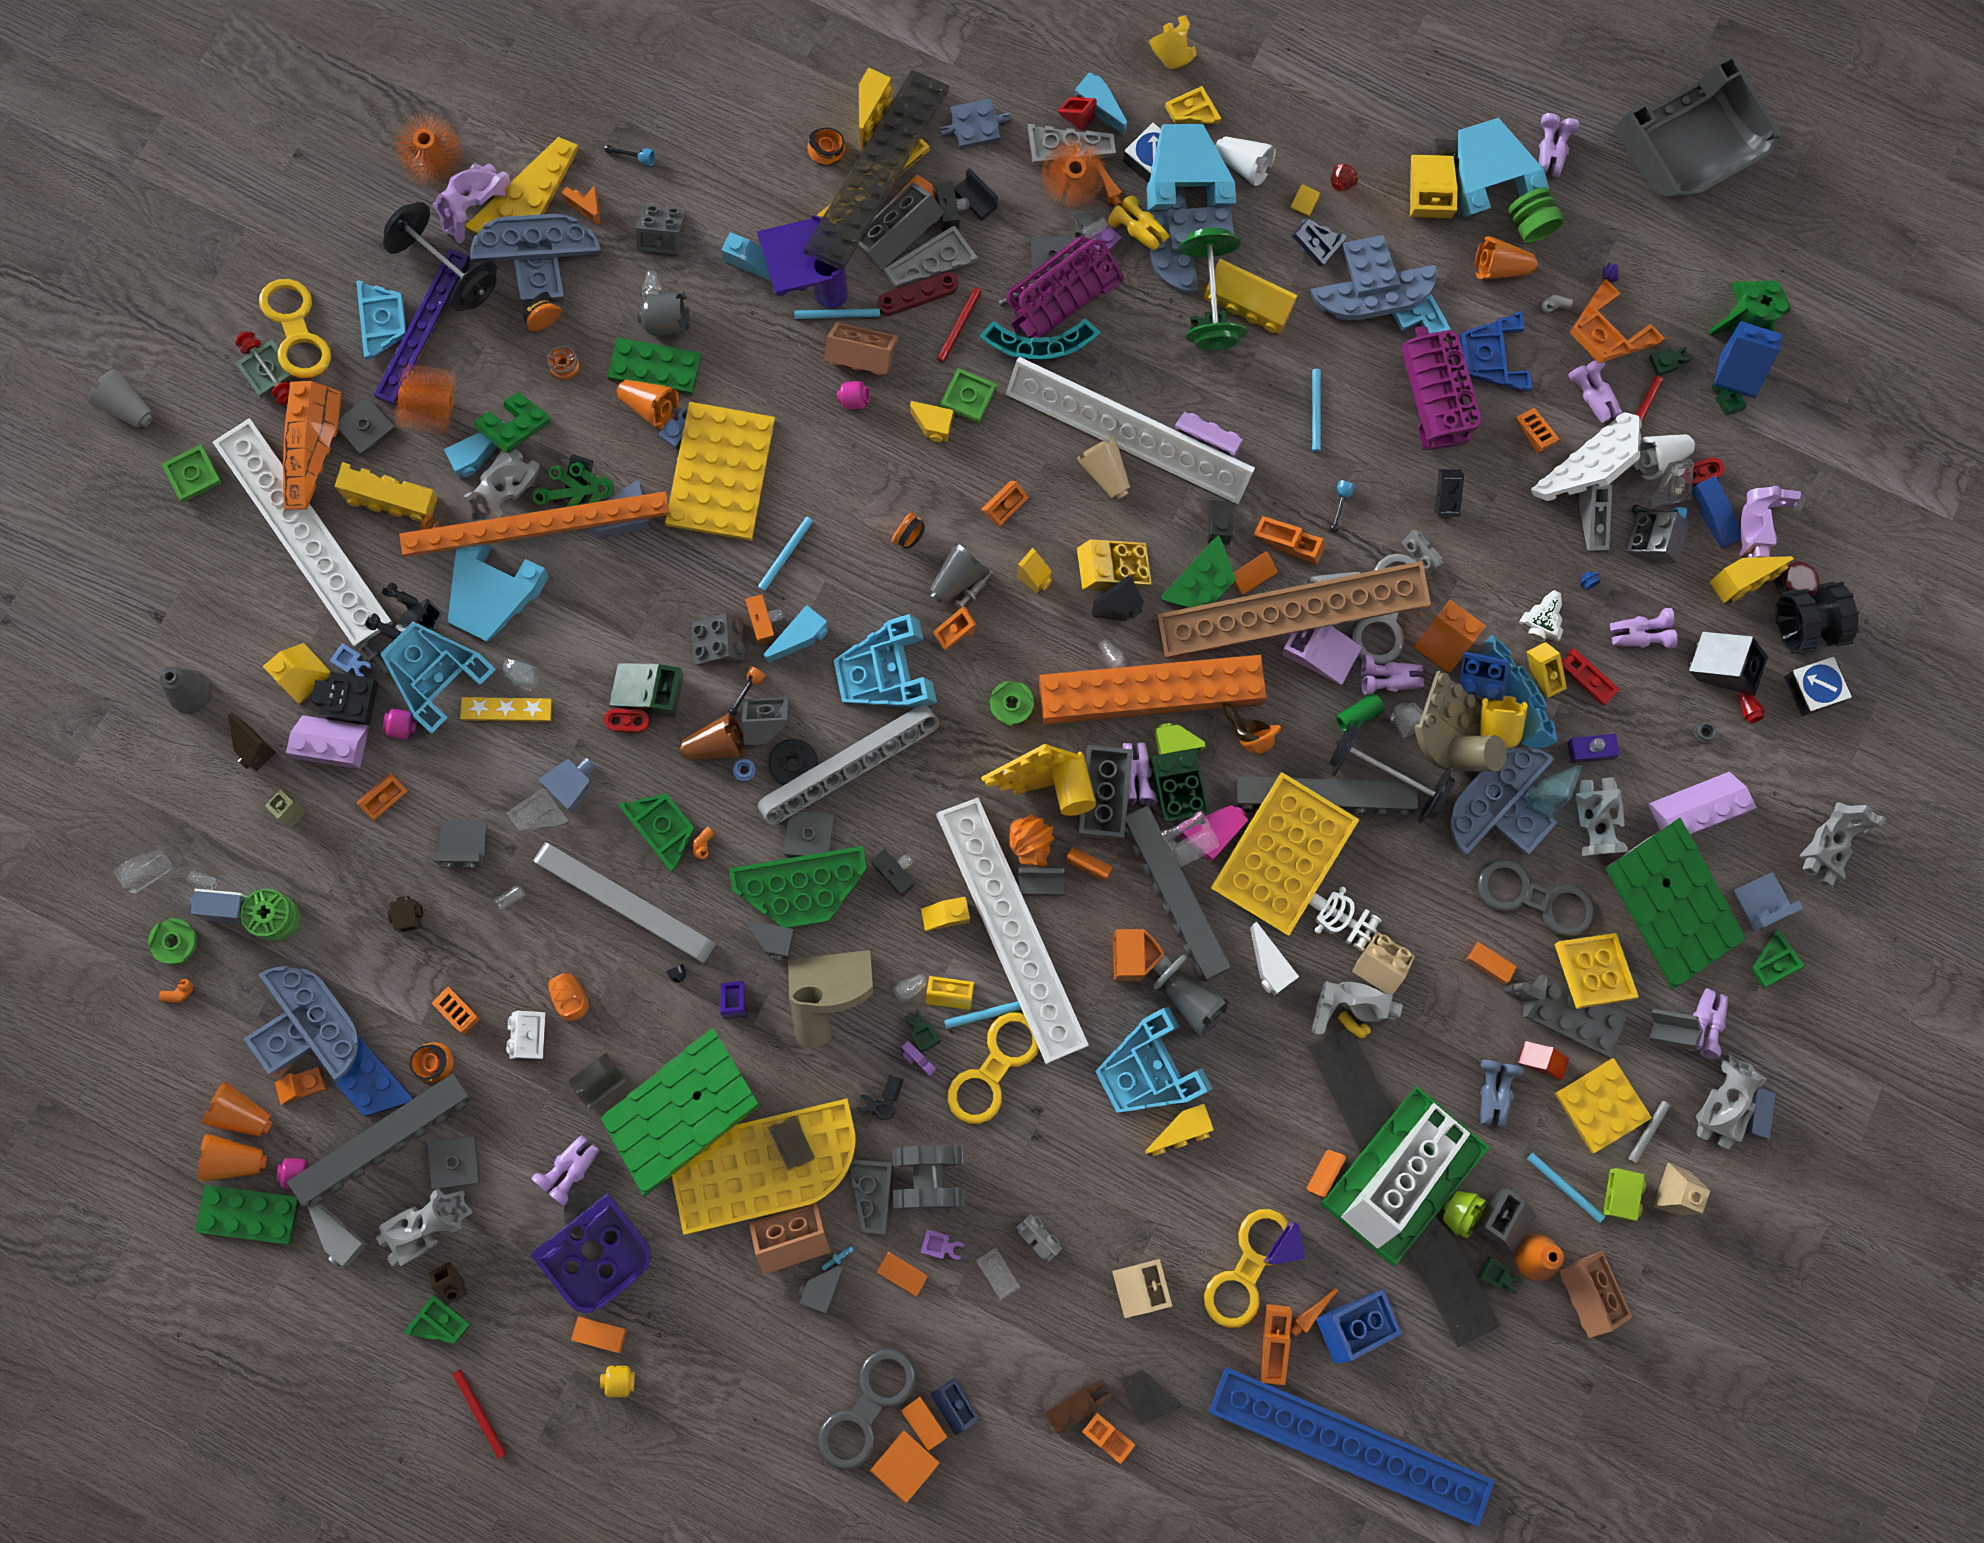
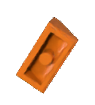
(1005, 503)
(1254, 573)
(381, 796)
(1089, 864)
(1491, 963)
(1326, 1173)
(902, 1274)
(924, 1423)

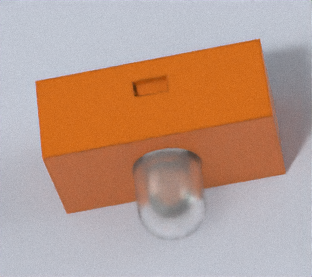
(763, 619)

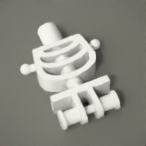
(1323, 905)

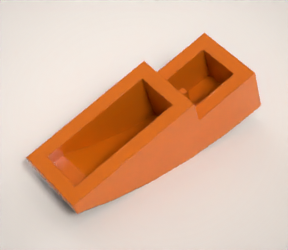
(1290, 540)
(1276, 1344)

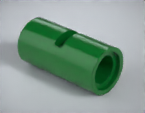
(1364, 709)

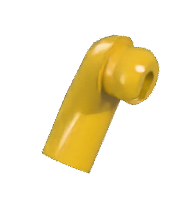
(1349, 1023)

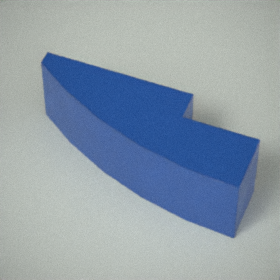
(1717, 511)

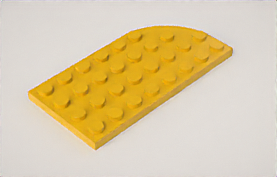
(747, 1177)

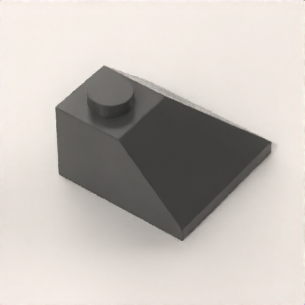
(763, 719)

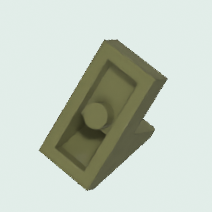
(285, 808)

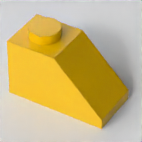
(932, 420)
(1034, 572)
(1547, 669)
(946, 914)

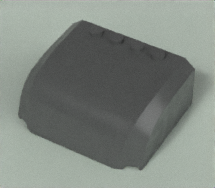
(1699, 133)

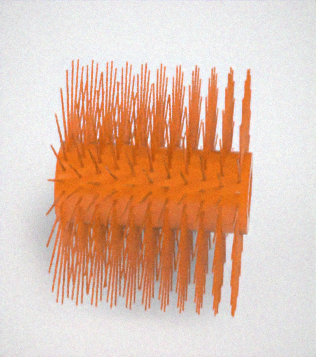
(428, 149)
(1073, 173)
(422, 397)

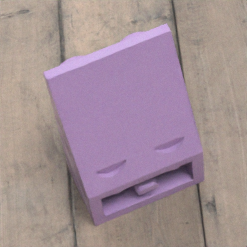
(1323, 651)

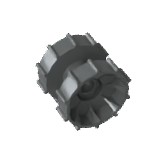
(928, 1177)

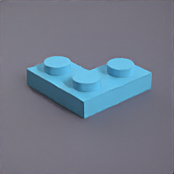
(1427, 314)

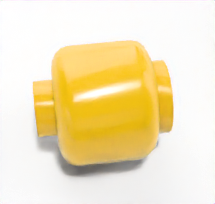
(617, 1381)

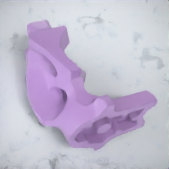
(479, 184)
(1756, 522)

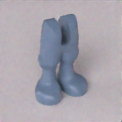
(1498, 1099)

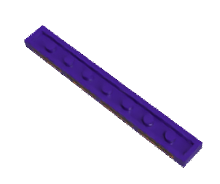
(421, 327)

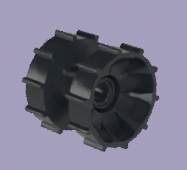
(1829, 615)

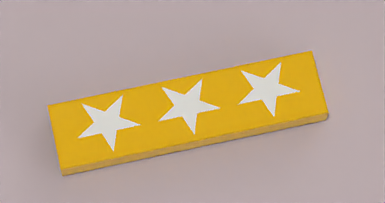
(506, 709)

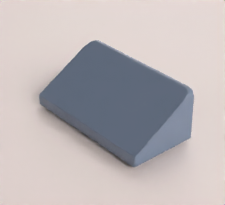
(1761, 1119)

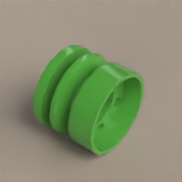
(1536, 215)
(278, 924)

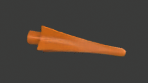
(1112, 191)
(1306, 1320)

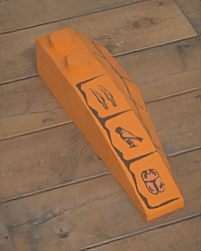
(309, 429)

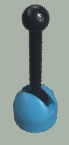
(645, 156)
(1344, 490)
(1681, 510)

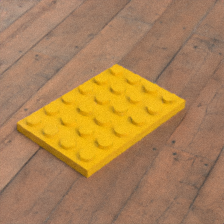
(720, 471)
(1284, 853)

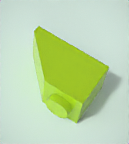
(1176, 739)

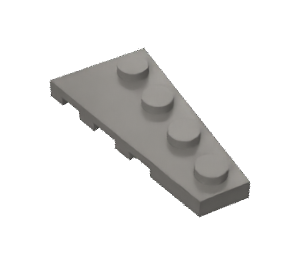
(1044, 139)
(935, 257)

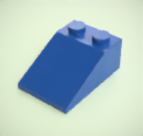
(1358, 1327)

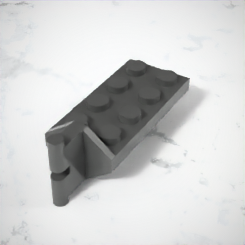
(1554, 1008)

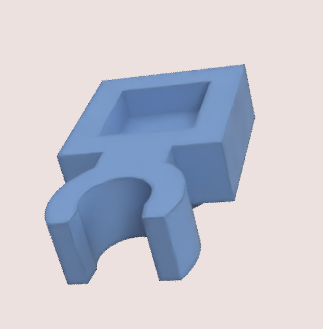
(673, 430)
(349, 660)

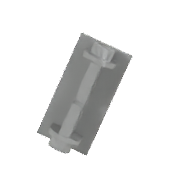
(1417, 546)
(1033, 1228)

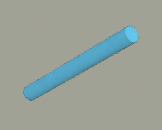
(837, 313)
(1316, 410)
(785, 554)
(981, 1015)
(1565, 1187)

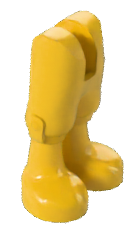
(1145, 230)

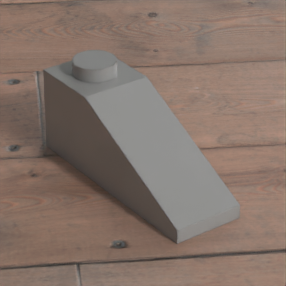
(1596, 516)
(336, 1237)

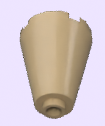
(1106, 468)

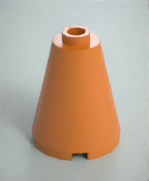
(1502, 260)
(649, 401)
(236, 1113)
(228, 1159)
(1538, 1257)

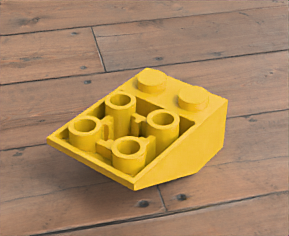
(874, 100)
(1433, 187)
(1108, 562)
(1747, 576)

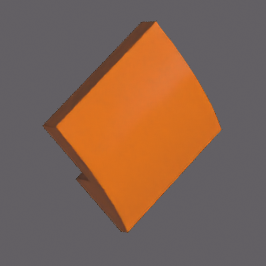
(904, 1467)

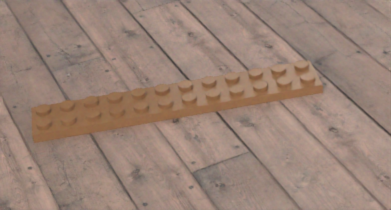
(1294, 609)

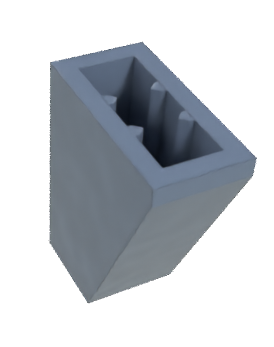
(631, 490)

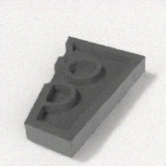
(873, 1193)

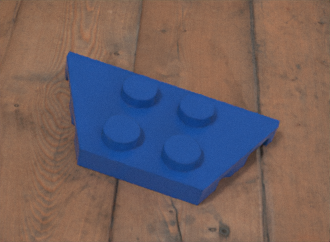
(372, 1084)

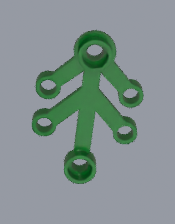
(576, 490)

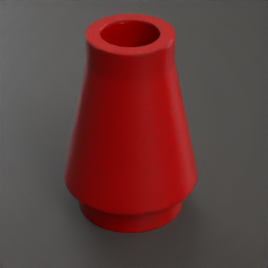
(1751, 708)

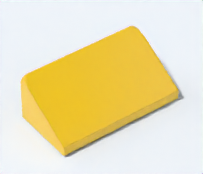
(949, 993)

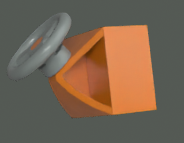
(1137, 954)

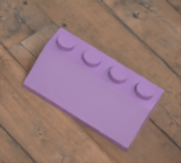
(1704, 804)

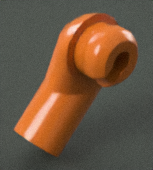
(700, 846)
(179, 995)

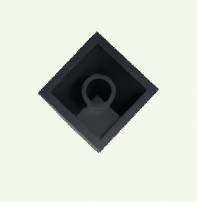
(1119, 602)

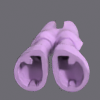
(1558, 152)
(1601, 397)
(1638, 626)
(1401, 676)
(1142, 770)
(1714, 1019)
(570, 1162)

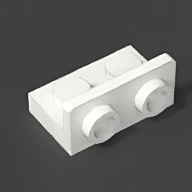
(526, 1035)

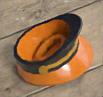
(826, 145)
(541, 313)
(909, 531)
(432, 1062)

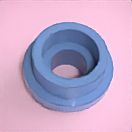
(739, 765)

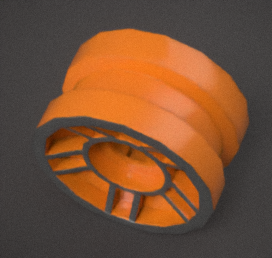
(556, 357)

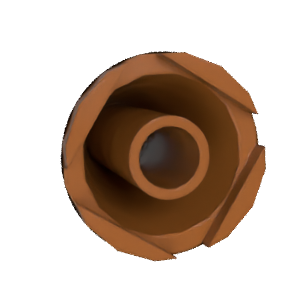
(714, 741)

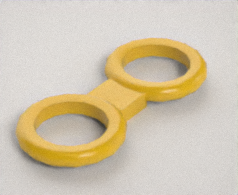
(295, 328)
(991, 1071)
(1245, 1272)

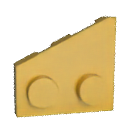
(1193, 108)

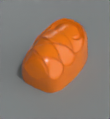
(568, 997)

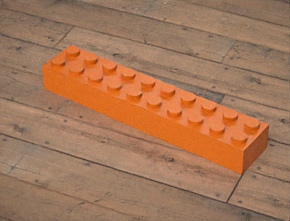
(1152, 689)

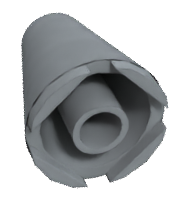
(120, 400)

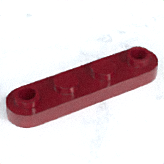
(917, 293)

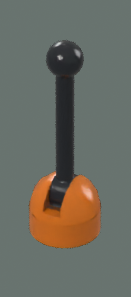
(754, 677)

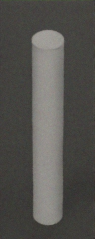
(1648, 1132)

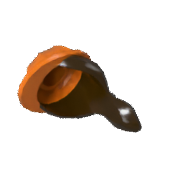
(1254, 735)

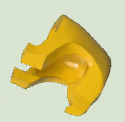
(1172, 45)

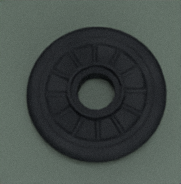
(786, 750)

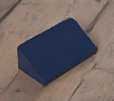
(955, 1406)

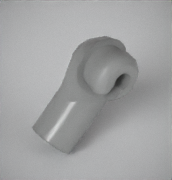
(1555, 302)

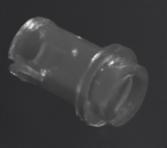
(1094, 228)
(196, 878)
(511, 896)

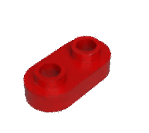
(1701, 472)
(627, 720)

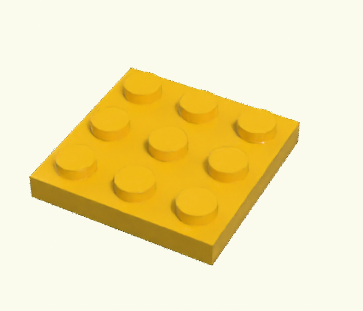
(1596, 970)
(1603, 1105)

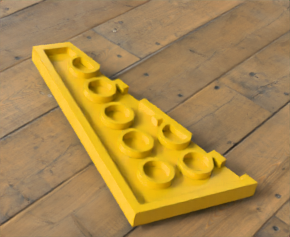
(532, 188)

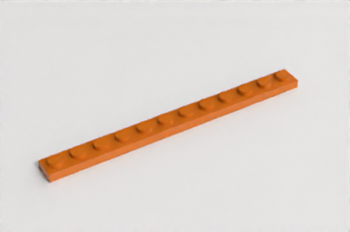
(534, 524)

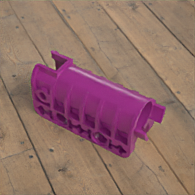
(1066, 289)
(1439, 389)

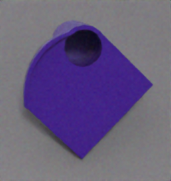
(794, 270)

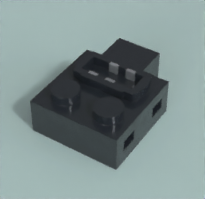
(346, 697)

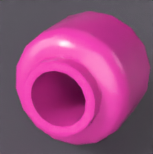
(853, 395)
(399, 724)
(290, 1168)

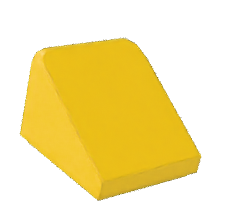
(1305, 200)

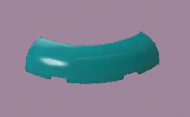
(1040, 348)

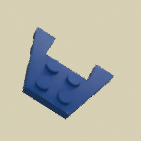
(1486, 354)

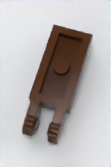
(1076, 1407)

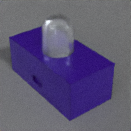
(1593, 748)

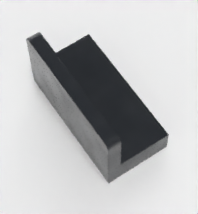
(982, 198)

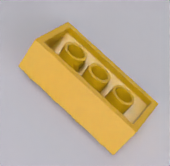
(1251, 297)

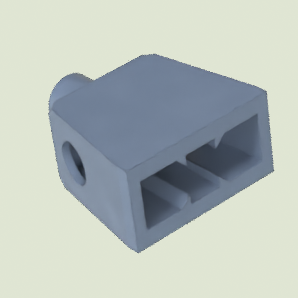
(569, 783)

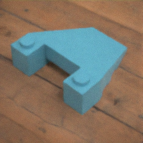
(1490, 157)
(1188, 159)
(486, 597)
(425, 664)
(878, 668)
(1142, 1071)

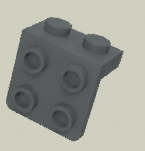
(718, 639)
(461, 844)

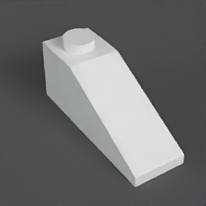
(1272, 966)

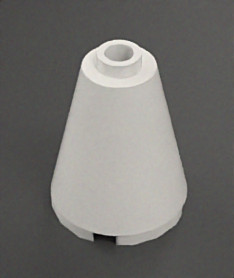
(1247, 157)
(1659, 451)

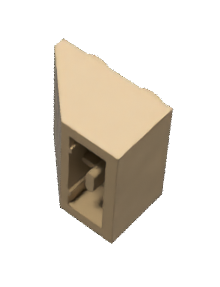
(1384, 963)
(1142, 1288)

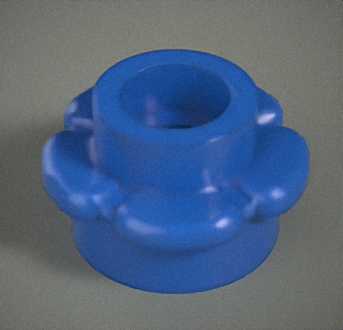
(1589, 580)

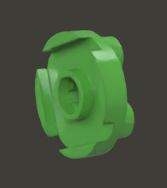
(1024, 704)
(178, 953)

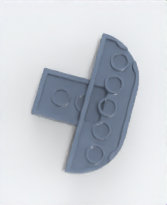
(1179, 222)
(534, 247)
(1375, 284)
(1500, 802)
(310, 1023)

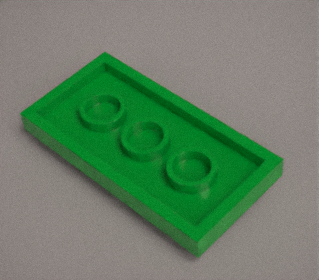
(655, 365)
(247, 1214)

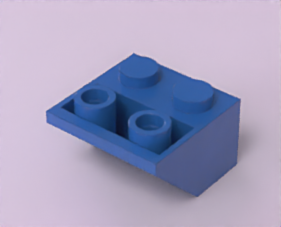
(1485, 676)

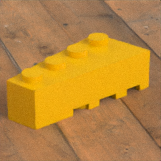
(385, 493)

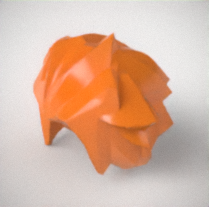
(1031, 840)

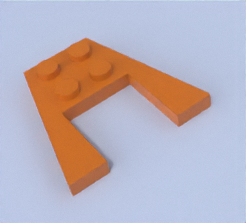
(1601, 337)

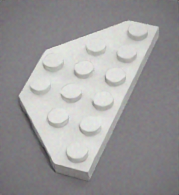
(1597, 461)

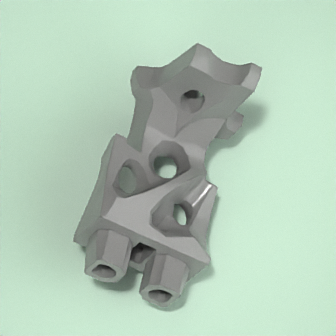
(504, 471)
(1600, 803)
(1822, 851)
(1364, 1002)
(1728, 1118)
(434, 1217)

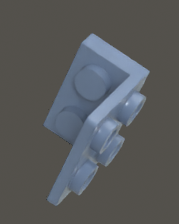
(1764, 901)

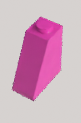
(1225, 824)

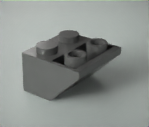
(1658, 536)
(1506, 1220)

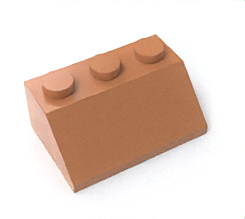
(860, 348)
(789, 1238)
(1595, 1294)

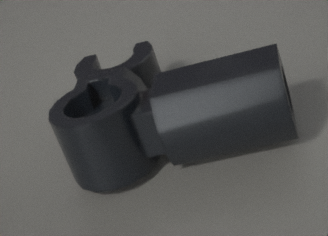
(885, 1108)

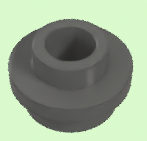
(1709, 728)

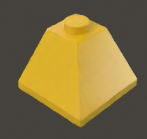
(297, 671)

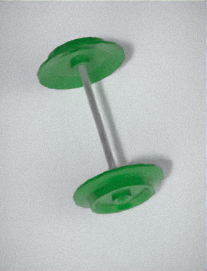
(1211, 243)

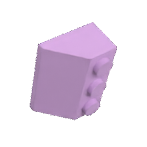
(1209, 434)
(328, 742)

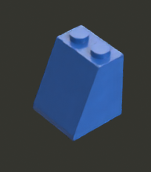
(1747, 359)

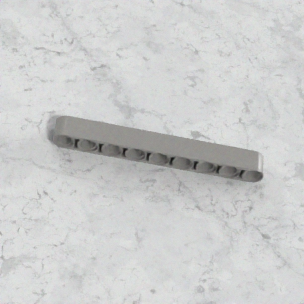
(848, 764)
(624, 902)

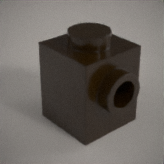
(405, 914)
(447, 1283)

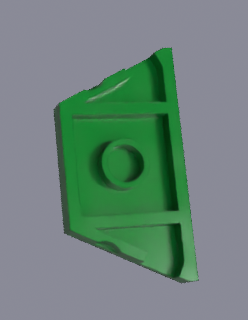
(1204, 579)
(661, 826)

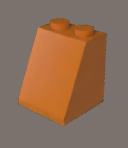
(1449, 636)

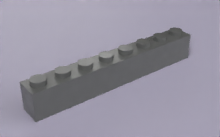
(1349, 795)
(1176, 895)
(378, 1141)

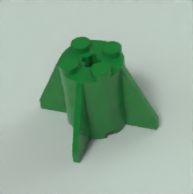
(1757, 304)

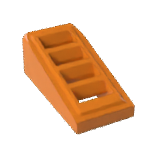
(1537, 444)
(468, 1023)

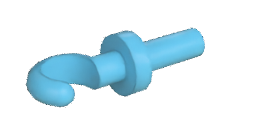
(837, 1258)

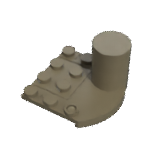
(1452, 730)
(823, 987)

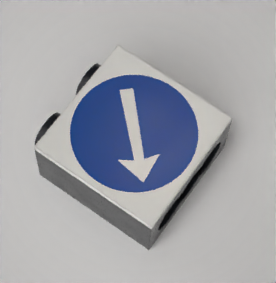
(1142, 152)
(1818, 686)

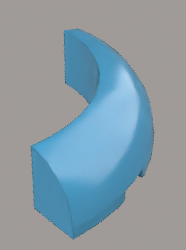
(1538, 729)

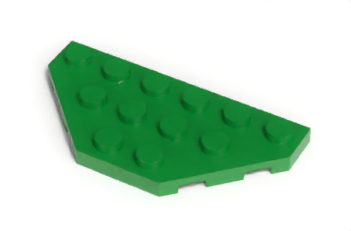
(802, 887)

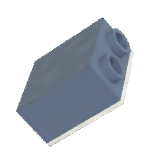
(217, 905)

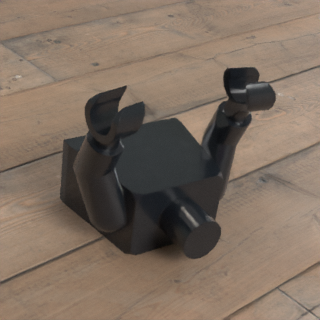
(422, 613)

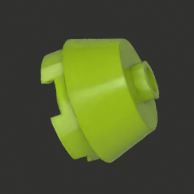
(1463, 1212)

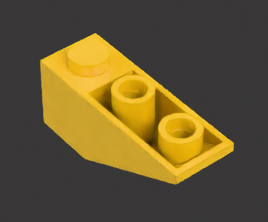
(1187, 1125)

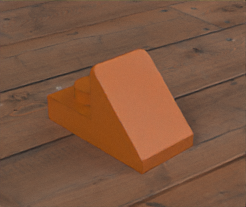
(587, 205)
(955, 628)
(301, 1085)

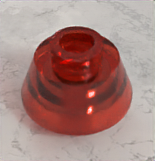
(1343, 177)

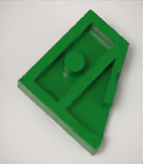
(1776, 961)
(438, 1322)

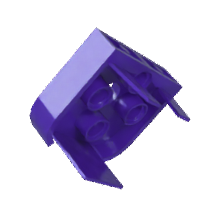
(588, 1286)

